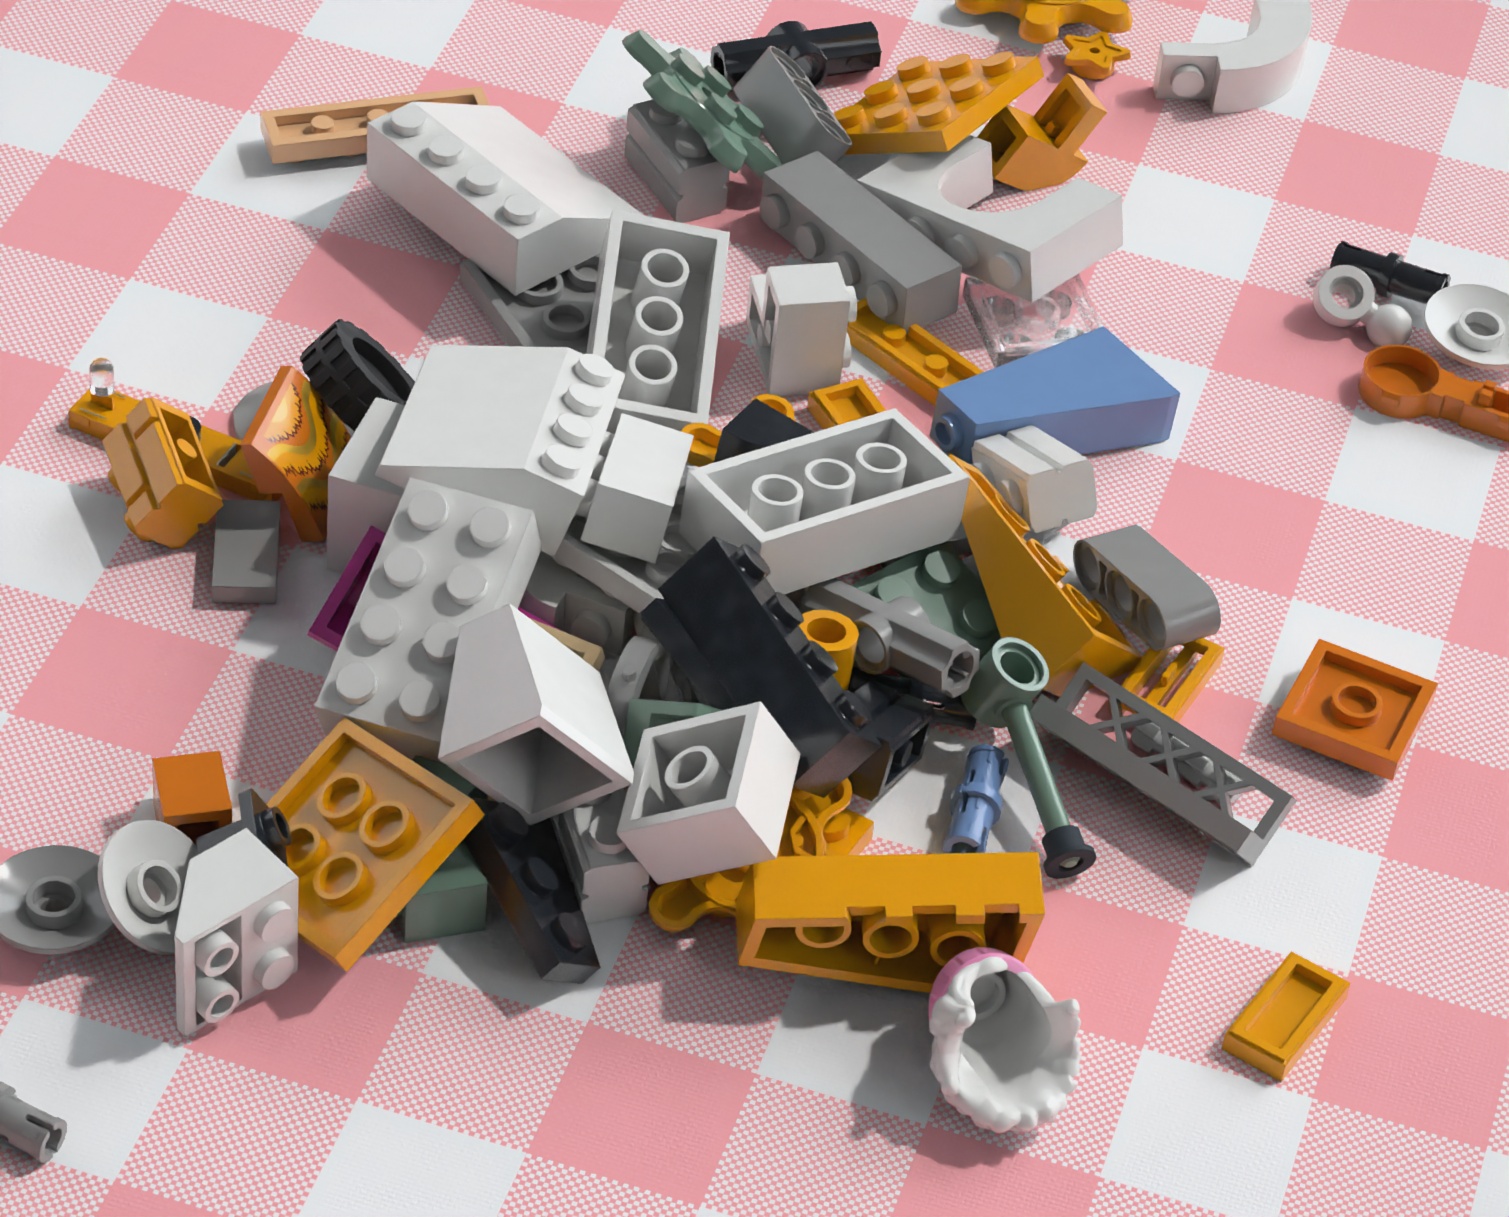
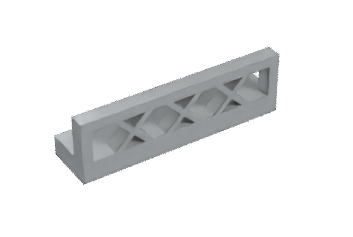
(1153, 783)

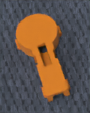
(1411, 384)

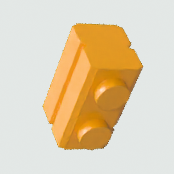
(161, 474)

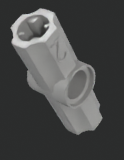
(898, 637)

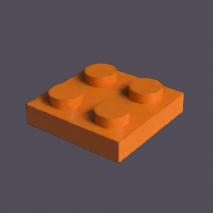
(1355, 709)

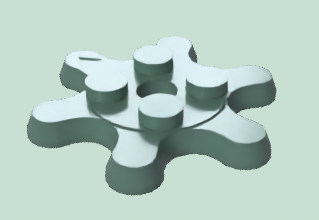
(702, 100)

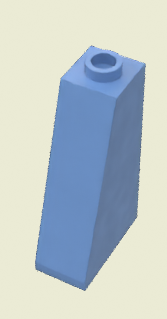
(1079, 391)

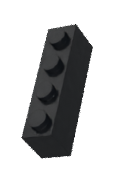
(765, 657)

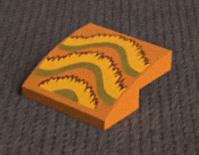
(294, 449)

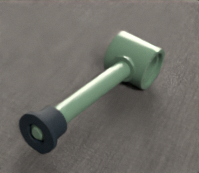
(1002, 698)

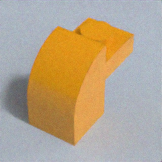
(1043, 147)

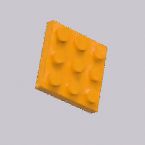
(935, 102)
(364, 837)

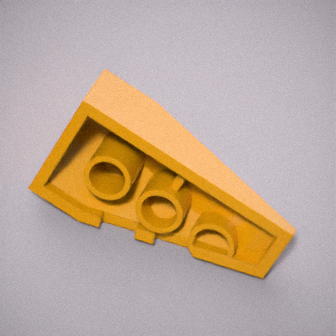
(1030, 596)

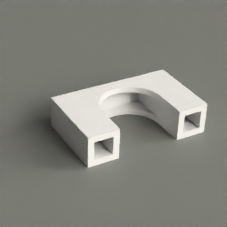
(1012, 250)

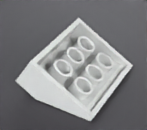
(491, 189)
(507, 427)

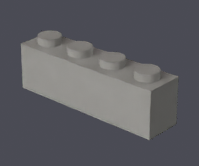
(877, 250)

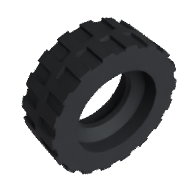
(352, 371)

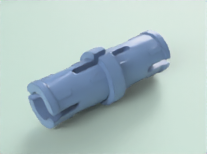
(976, 801)

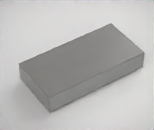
(246, 552)

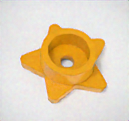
(1093, 55)

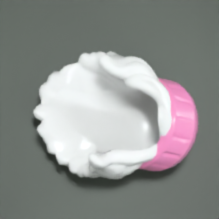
(1002, 1042)

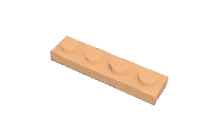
(341, 127)

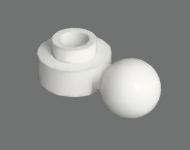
(1384, 323)

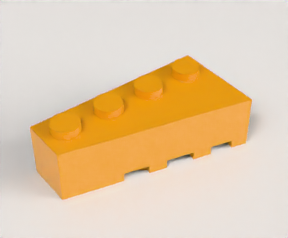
(886, 915)

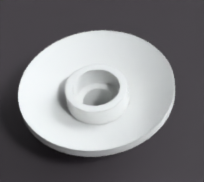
(1470, 324)
(144, 881)

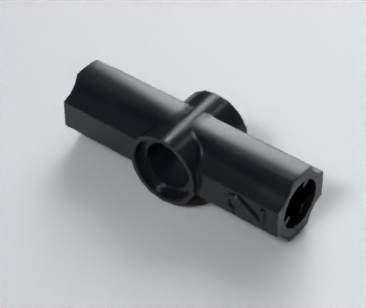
(816, 51)

